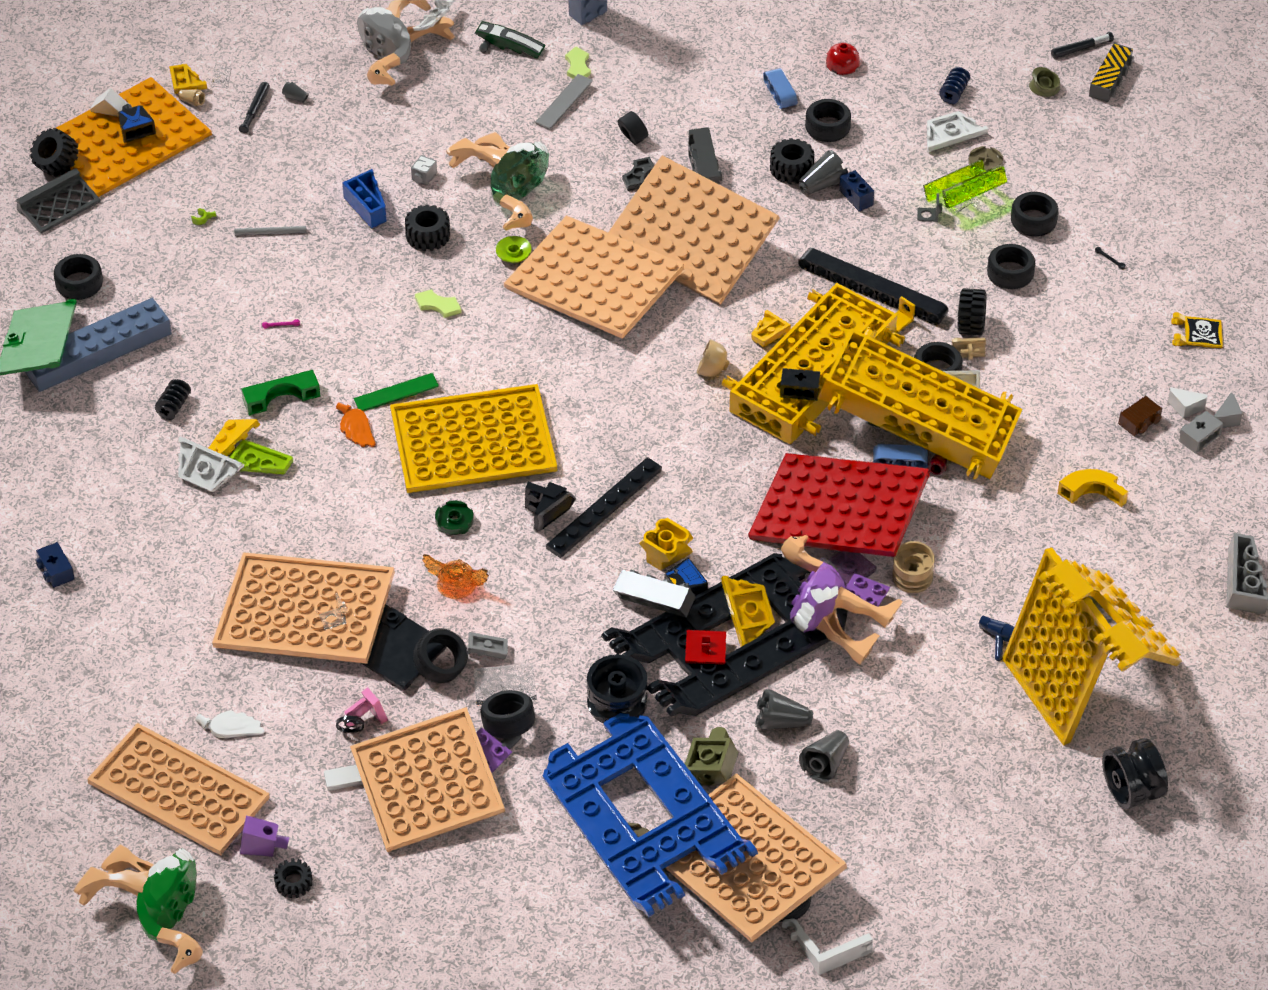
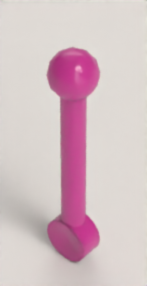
(296, 322)

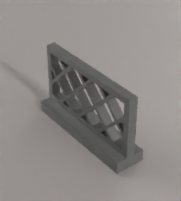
(50, 192)

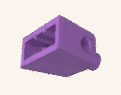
(261, 838)

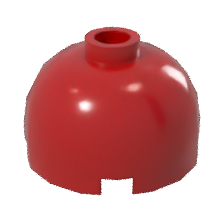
(843, 58)

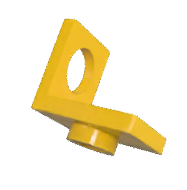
(904, 317)

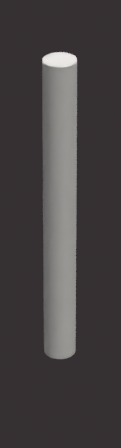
(270, 230)

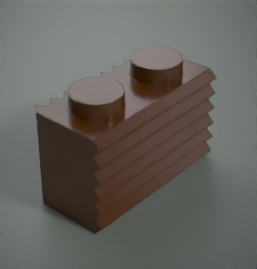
(1140, 416)

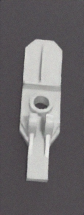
(437, 13)

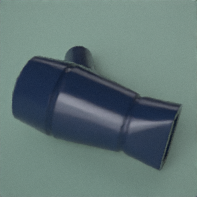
(999, 629)

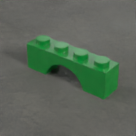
(301, 385)

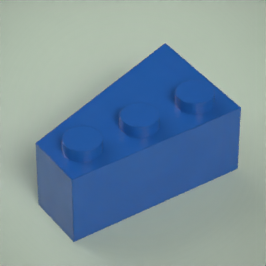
(365, 198)

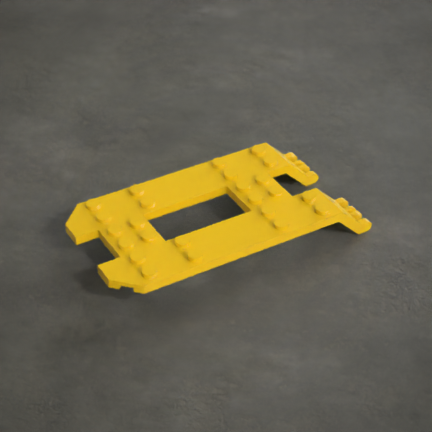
(1132, 635)

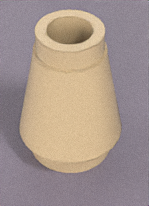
(193, 97)

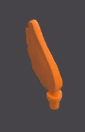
(355, 426)

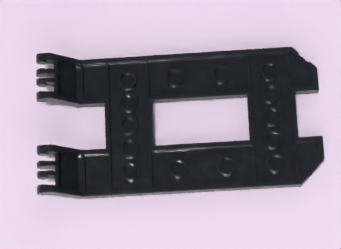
(743, 667)

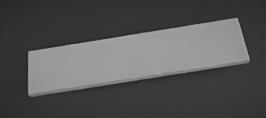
(564, 101)

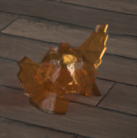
(455, 577)

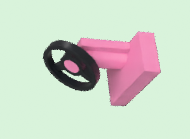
(353, 714)

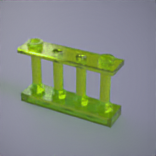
(965, 183)

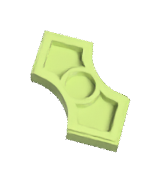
(577, 60)
(430, 301)

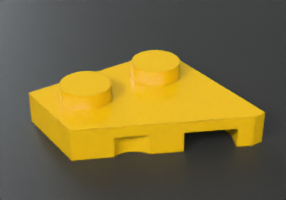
(185, 79)
(769, 329)

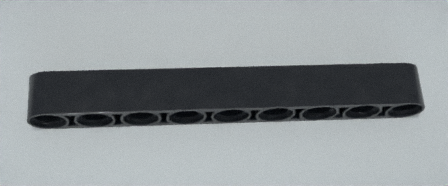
(872, 285)

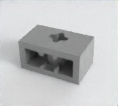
(1200, 432)

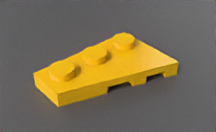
(231, 433)

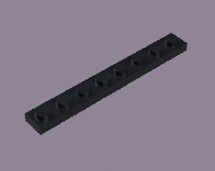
(603, 507)

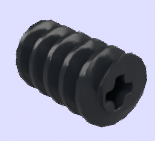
(172, 399)

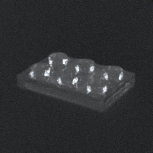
(502, 678)

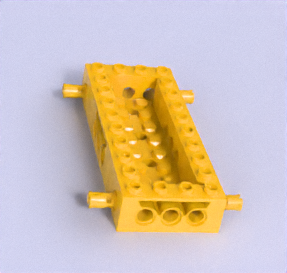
(757, 393)
(932, 413)

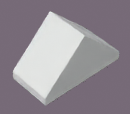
(108, 103)
(1186, 402)

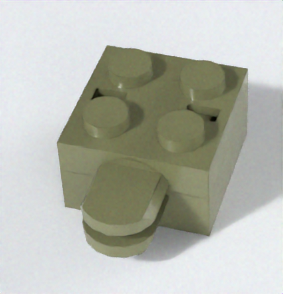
(712, 758)

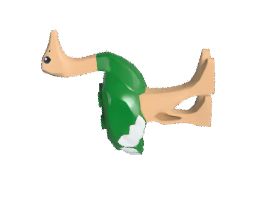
(161, 895)

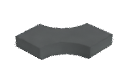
(639, 172)

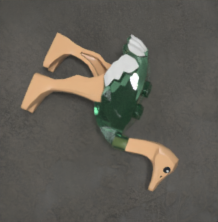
(514, 173)

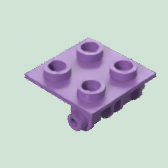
(867, 589)
(490, 747)

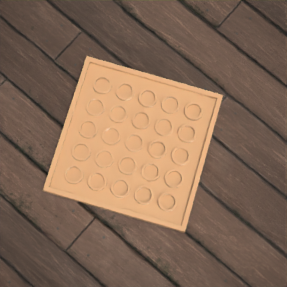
(427, 779)

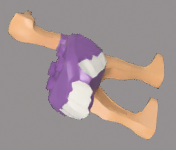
(826, 593)

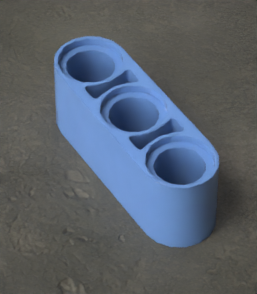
(780, 88)
(901, 455)

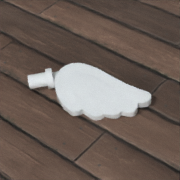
(231, 725)

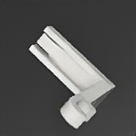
(834, 957)

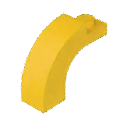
(1092, 481)

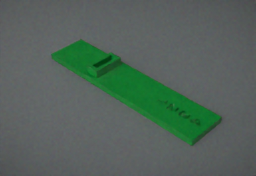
(396, 392)

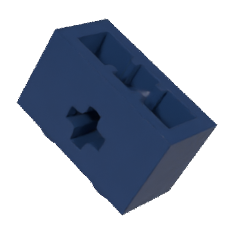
(856, 190)
(54, 564)

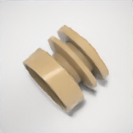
(913, 567)

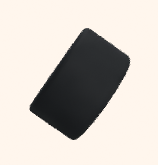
(633, 127)

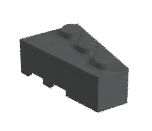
(702, 154)

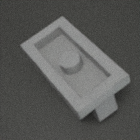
(487, 645)

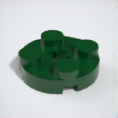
(454, 526)

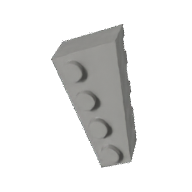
(1244, 576)

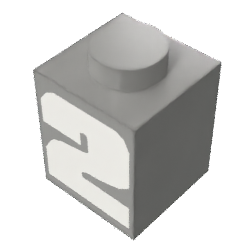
(424, 170)

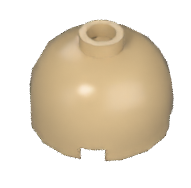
(713, 360)

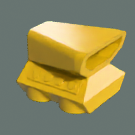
(666, 543)

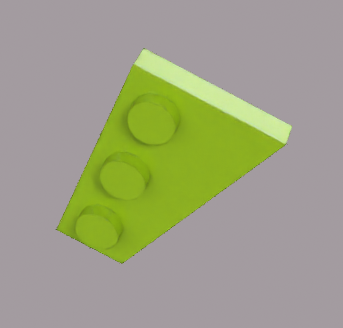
(261, 459)

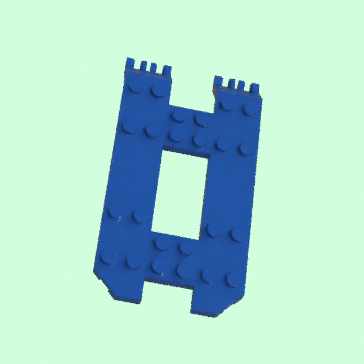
(633, 859)

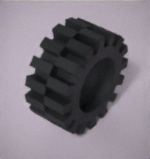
(293, 868)

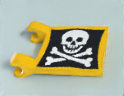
(1198, 331)

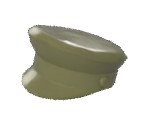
(1044, 82)

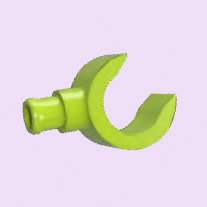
(205, 216)

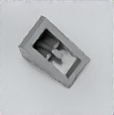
(1229, 412)

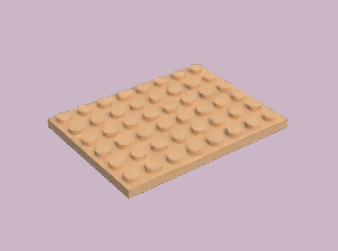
(696, 225)
(594, 276)
(279, 603)
(772, 883)

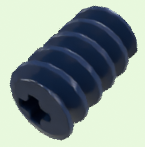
(954, 85)

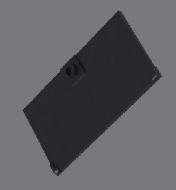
(394, 648)

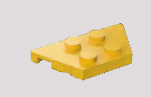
(748, 608)

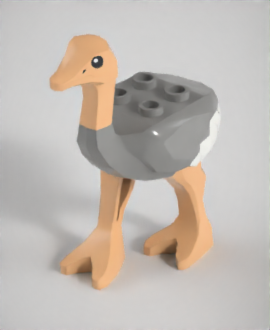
(390, 39)

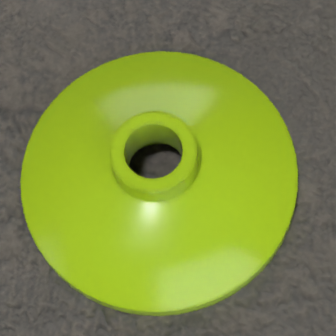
(513, 249)

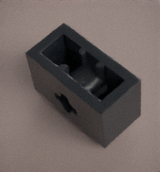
(800, 384)

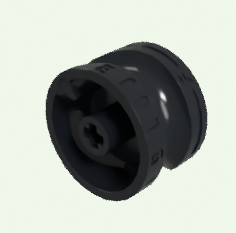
(616, 686)
(1135, 773)

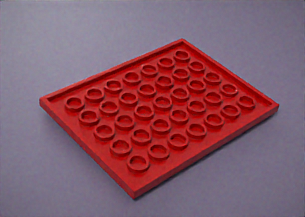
(840, 504)

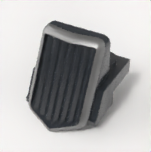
(547, 503)

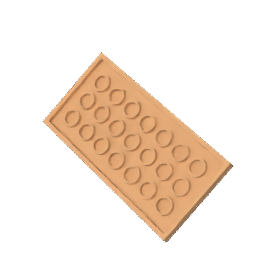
(178, 788)

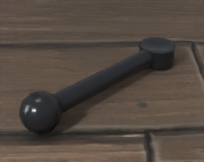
(1120, 265)

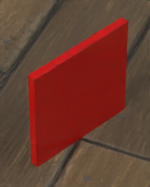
(705, 647)

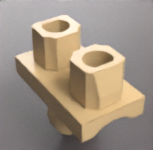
(970, 347)

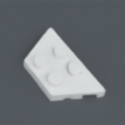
(952, 130)
(205, 466)

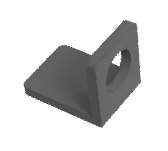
(934, 212)

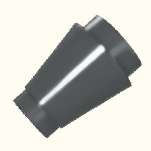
(294, 92)

